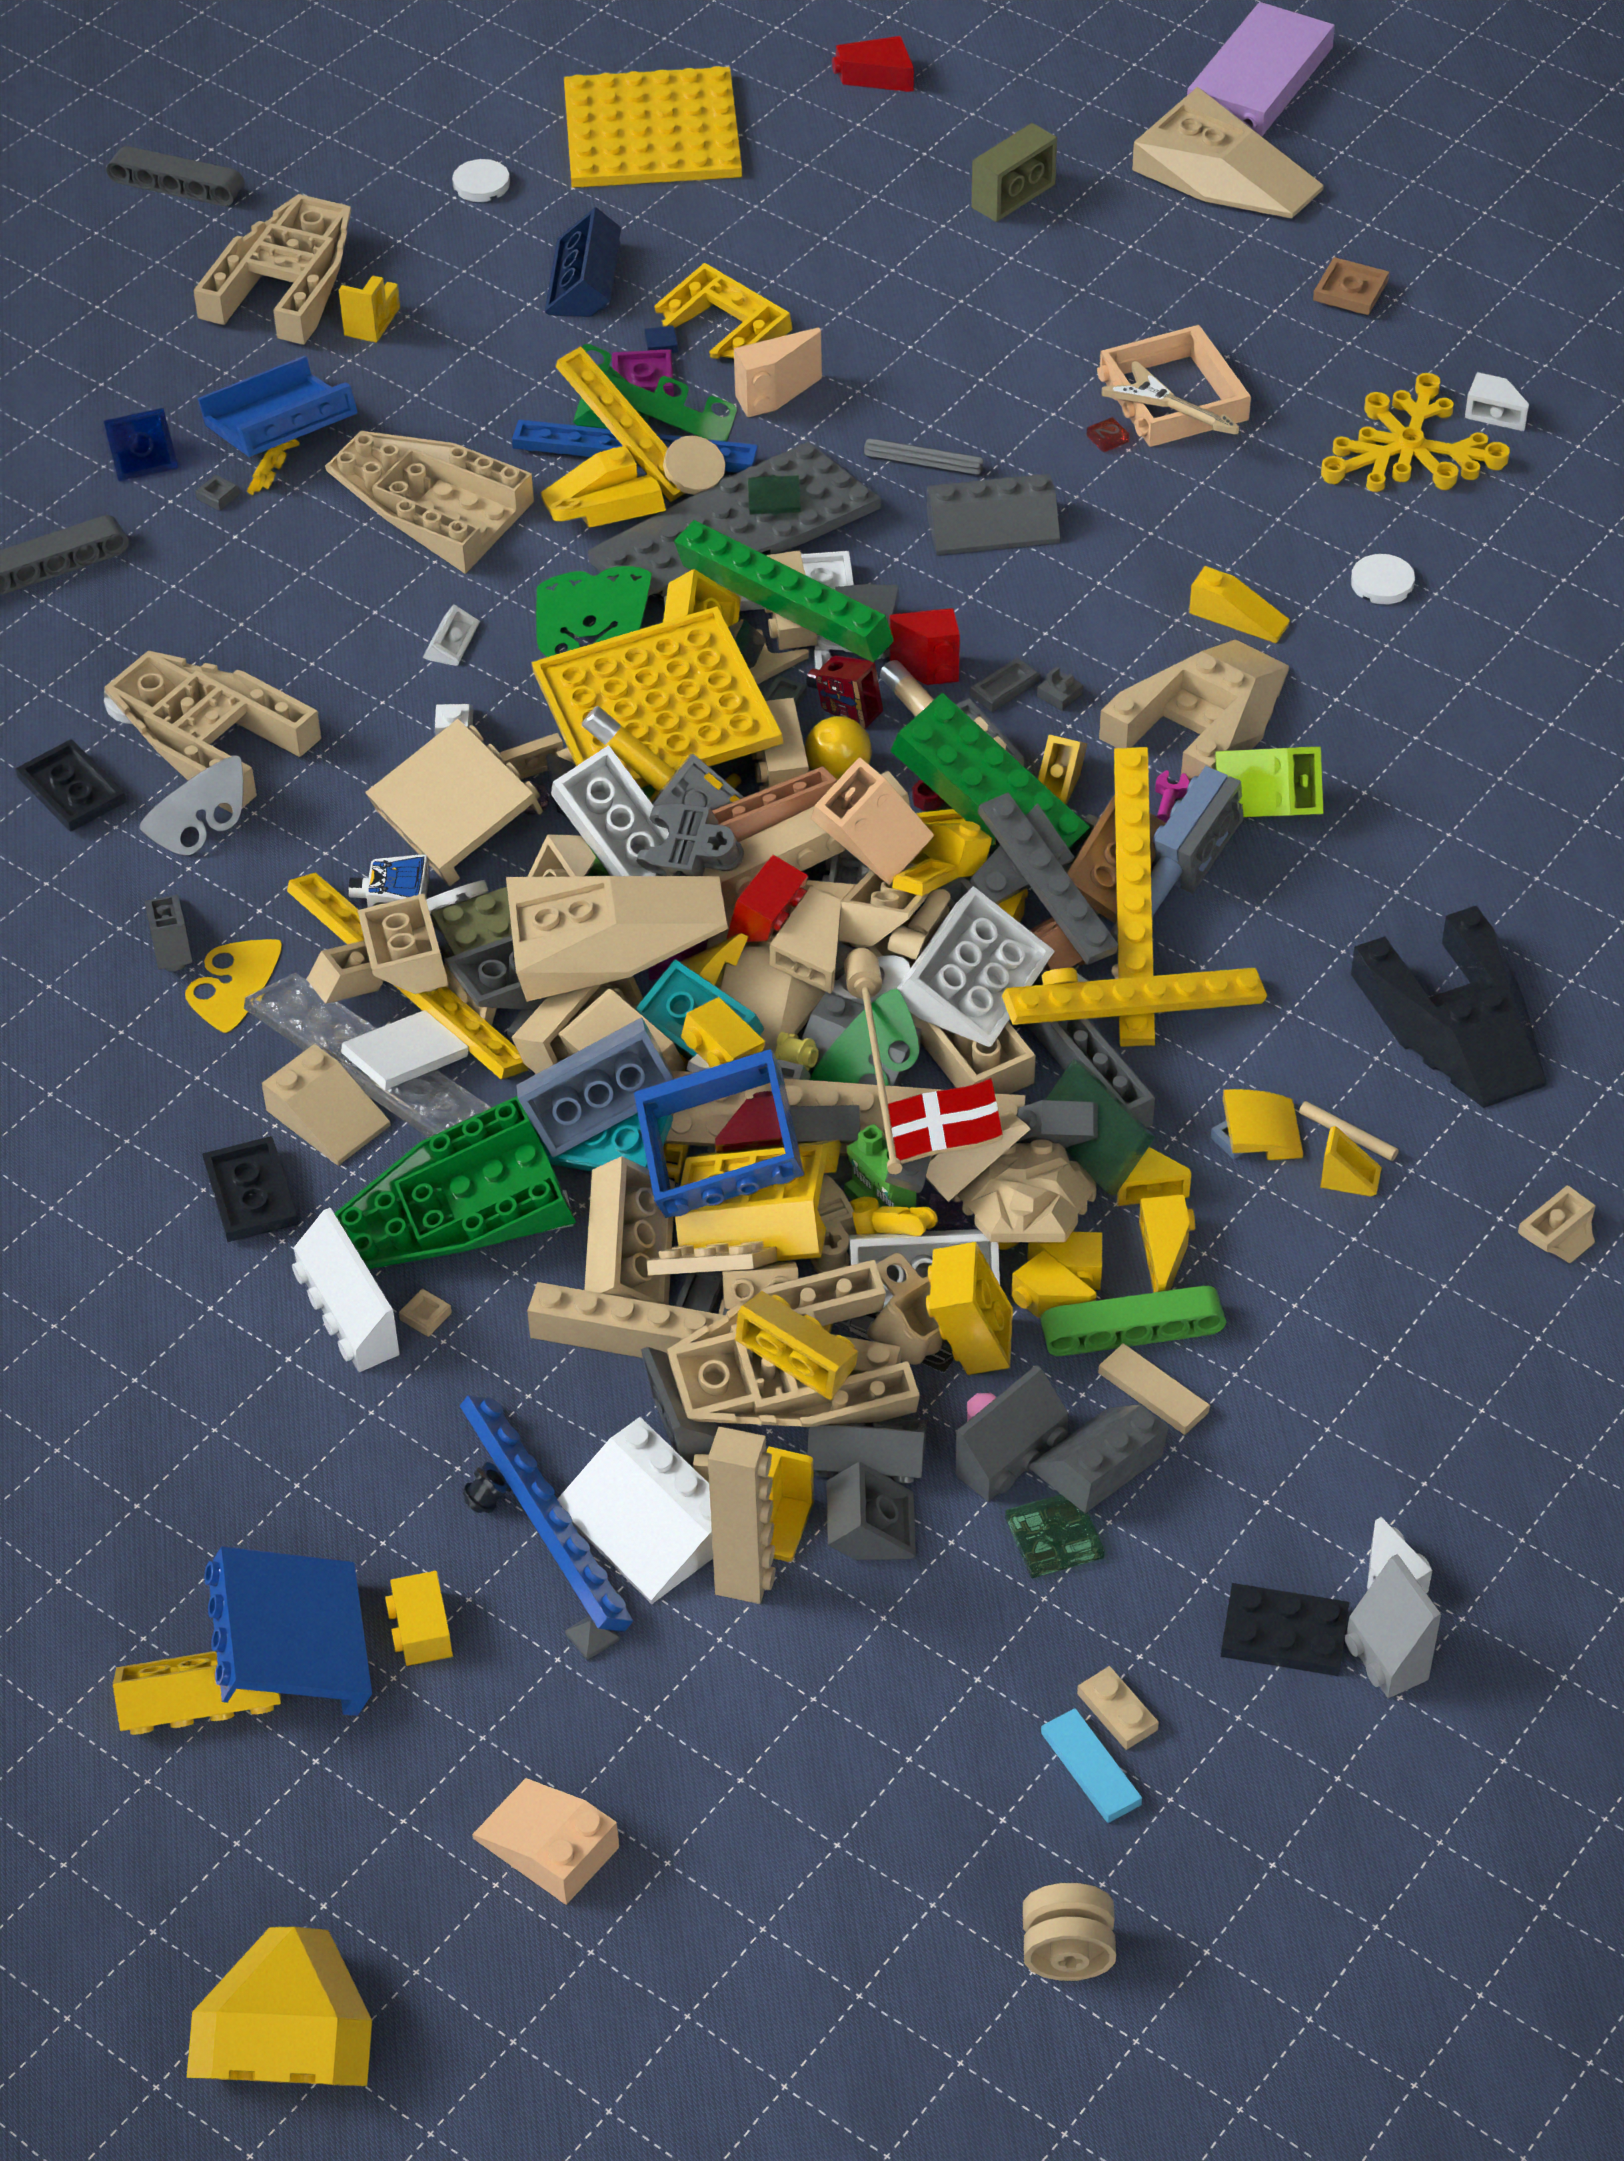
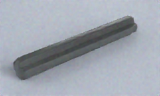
(923, 456)

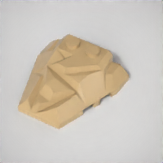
(1029, 1194)

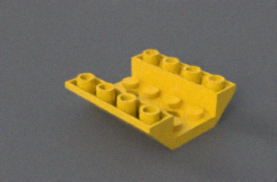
(777, 1215)

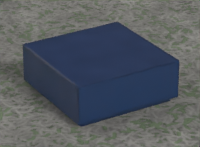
(661, 339)

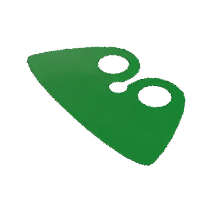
(849, 1055)

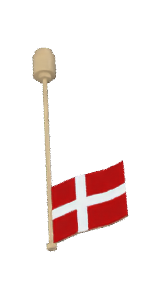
(932, 1120)

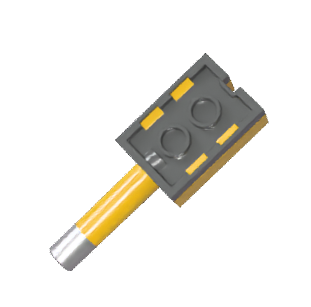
(686, 784)

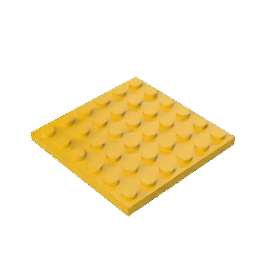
(652, 127)
(668, 685)

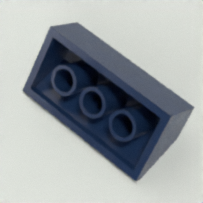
(584, 267)

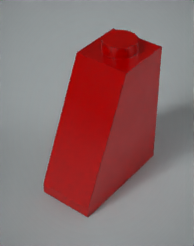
(875, 64)

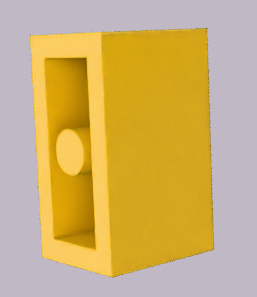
(719, 1034)
(420, 1618)

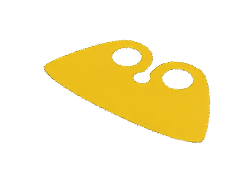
(249, 972)

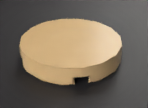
(694, 464)

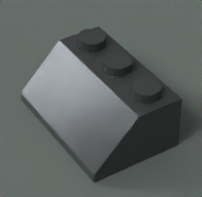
(829, 1021)
(1010, 1434)
(685, 1435)
(888, 1446)
(1103, 1455)

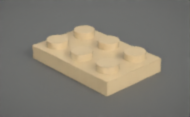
(712, 1258)

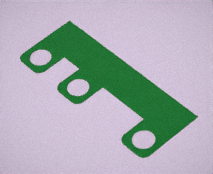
(672, 409)

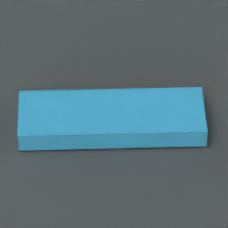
(1091, 1765)

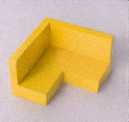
(369, 310)
(792, 1499)

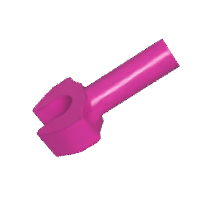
(1170, 793)

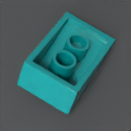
(677, 994)

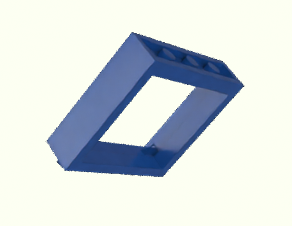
(700, 1089)

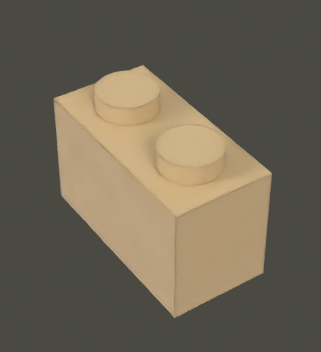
(343, 973)

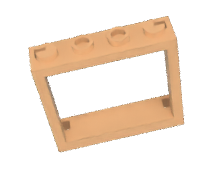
(1163, 349)

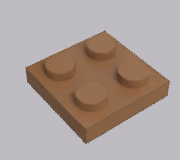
(1351, 286)

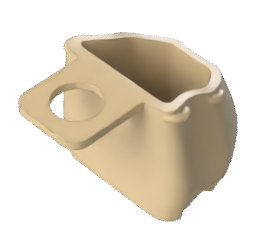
(905, 1316)

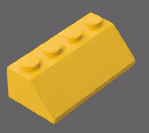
(178, 1693)

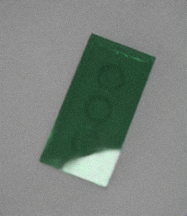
(1120, 1134)

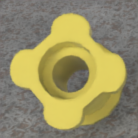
(796, 1050)

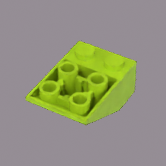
(1276, 780)

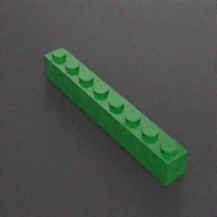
(784, 591)

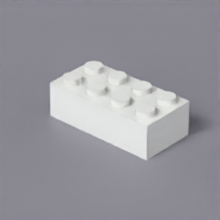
(609, 812)

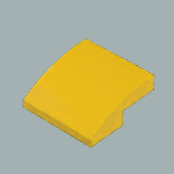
(1262, 1123)

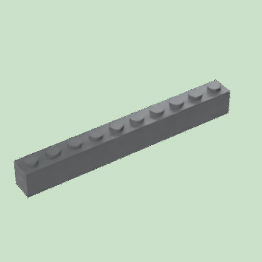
(1082, 1042)

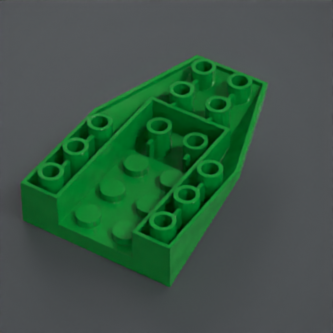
(459, 1192)

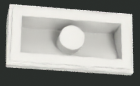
(452, 637)

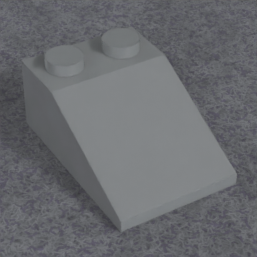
(1394, 1630)

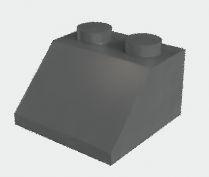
(870, 1515)

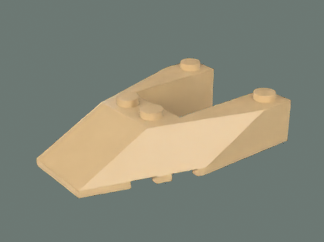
(295, 245)
(1216, 693)
(190, 706)
(734, 1385)

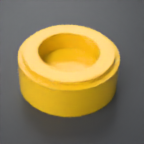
(1058, 976)

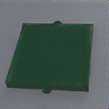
(774, 495)

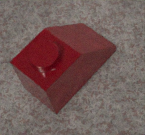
(751, 1126)

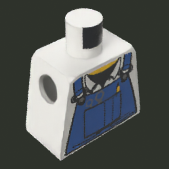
(392, 880)

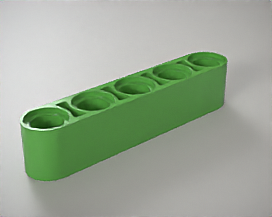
(1132, 1320)

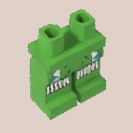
(869, 1171)

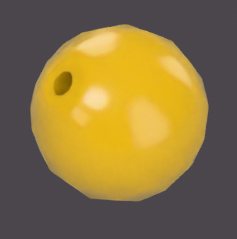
(837, 745)

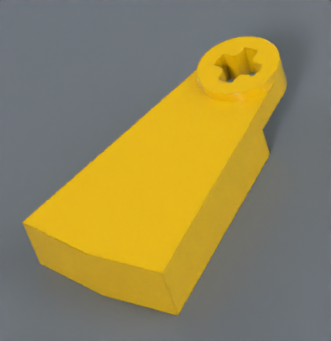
(613, 504)

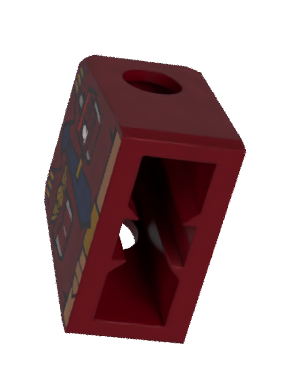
(848, 688)

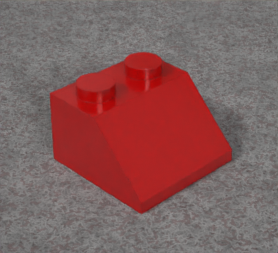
(927, 645)
(768, 900)

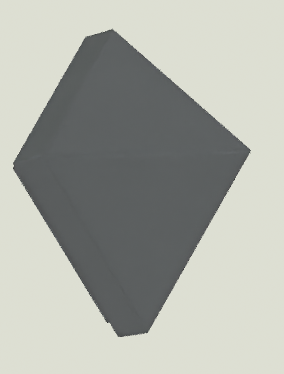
(589, 1638)

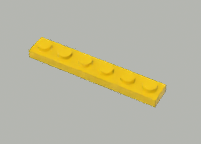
(617, 416)

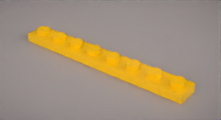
(1133, 996)

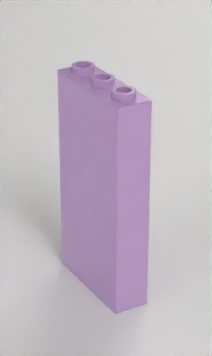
(1265, 64)

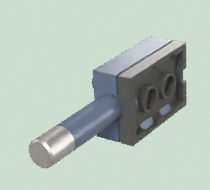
(1194, 834)

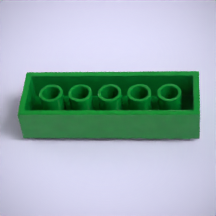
(972, 768)

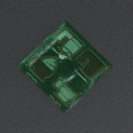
(1053, 1535)

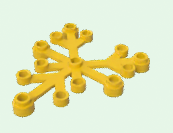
(1411, 441)

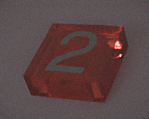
(1107, 434)

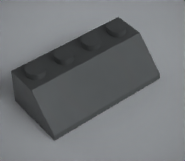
(993, 514)

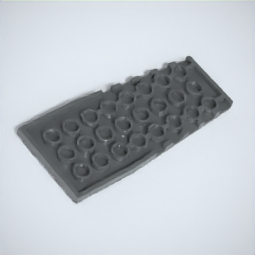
(827, 502)

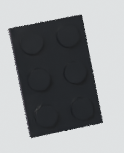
(71, 785)
(250, 1189)
(1285, 1629)

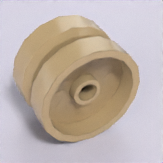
(1069, 1931)

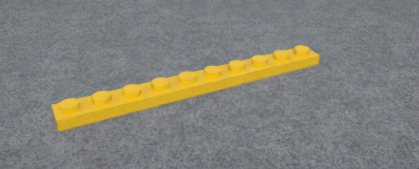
(1133, 883)
(444, 1005)

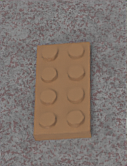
(1095, 863)

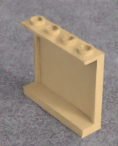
(452, 797)

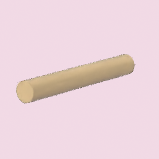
(1354, 1133)

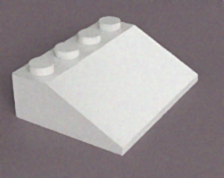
(970, 965)
(643, 1510)

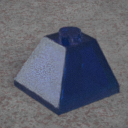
(140, 444)

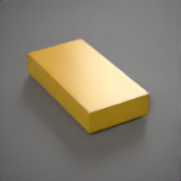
(925, 877)

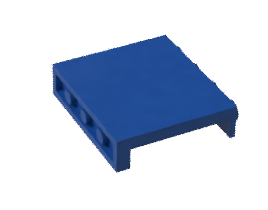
(275, 407)
(288, 1626)

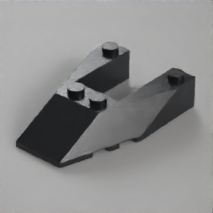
(1470, 1032)

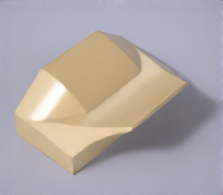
(1561, 1225)

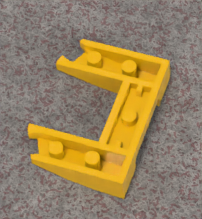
(708, 286)

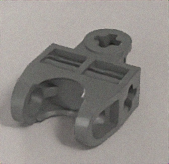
(692, 843)

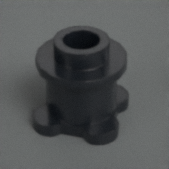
(485, 1489)

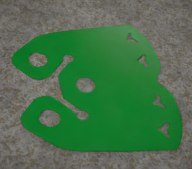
(594, 595)

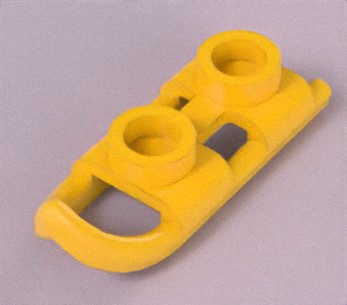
(272, 459)

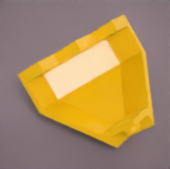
(284, 2016)

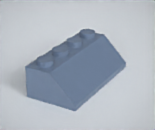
(593, 1087)

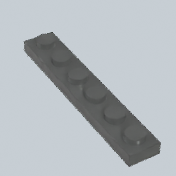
(1048, 879)

